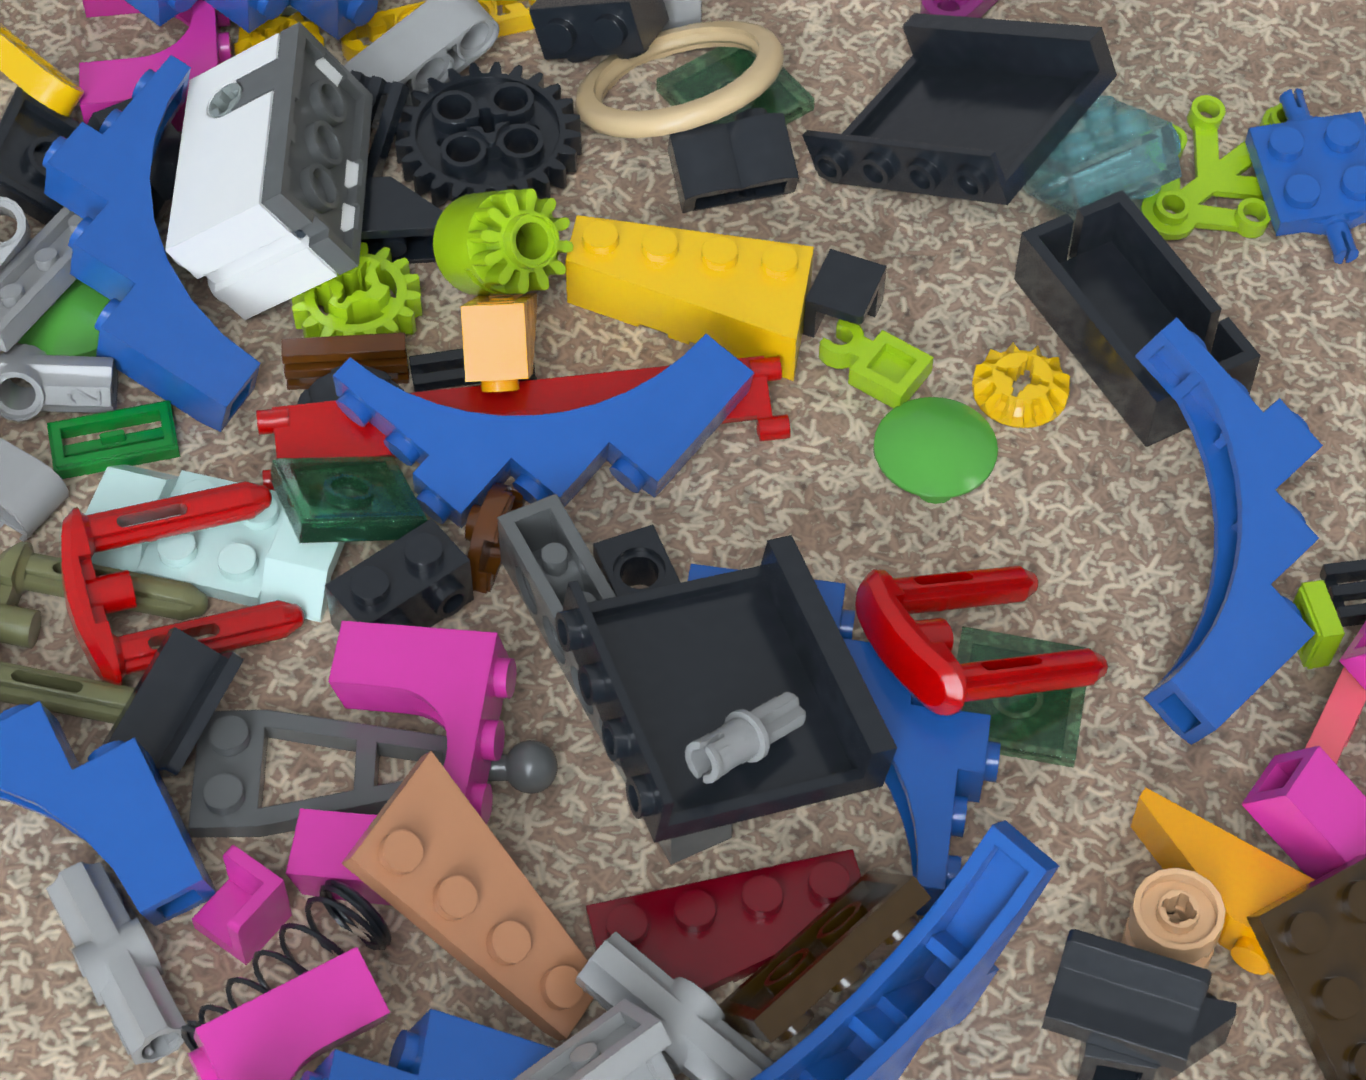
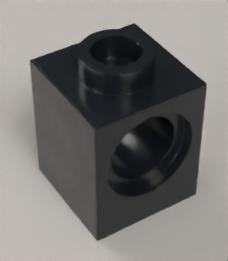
(634, 560)

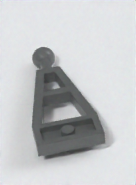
(233, 765)

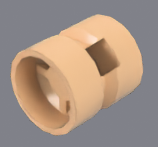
(1176, 916)

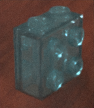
(1106, 153)

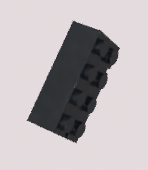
(1116, 299)

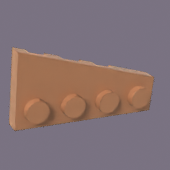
(465, 892)

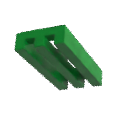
(113, 446)

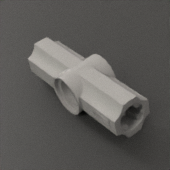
(58, 383)
(117, 962)
(700, 1039)

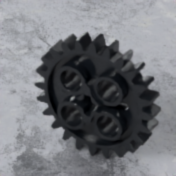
(488, 135)

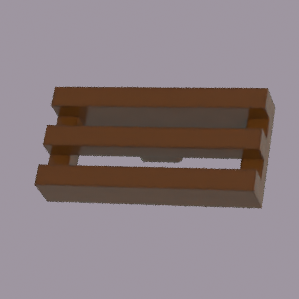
(316, 356)

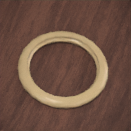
(694, 113)

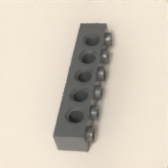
(541, 557)

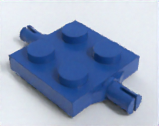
(1312, 173)

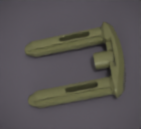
(21, 626)

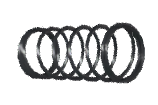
(340, 913)

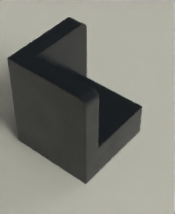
(845, 290)

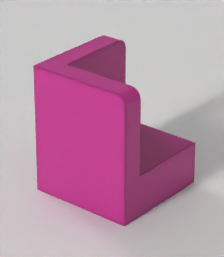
(246, 908)

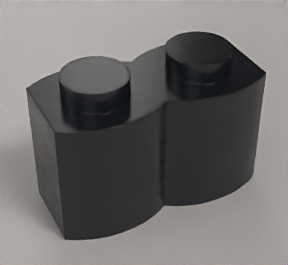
(733, 161)

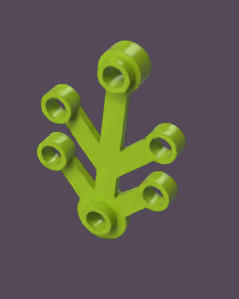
(1211, 179)

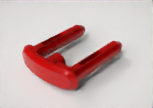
(93, 597)
(921, 649)

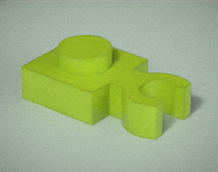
(881, 367)

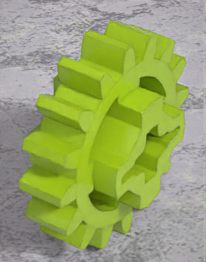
(361, 299)

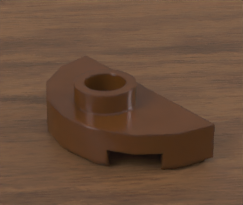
(484, 536)

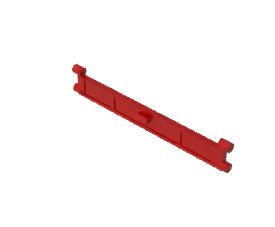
(325, 431)

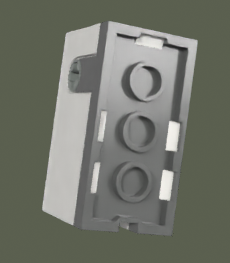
(271, 173)

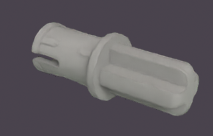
(744, 737)

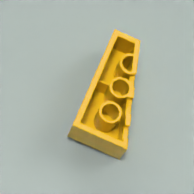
(694, 285)

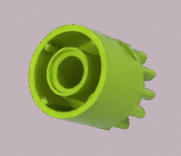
(500, 242)

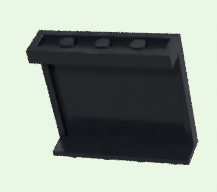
(970, 108)
(691, 653)

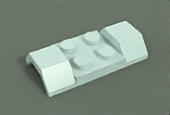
(231, 562)

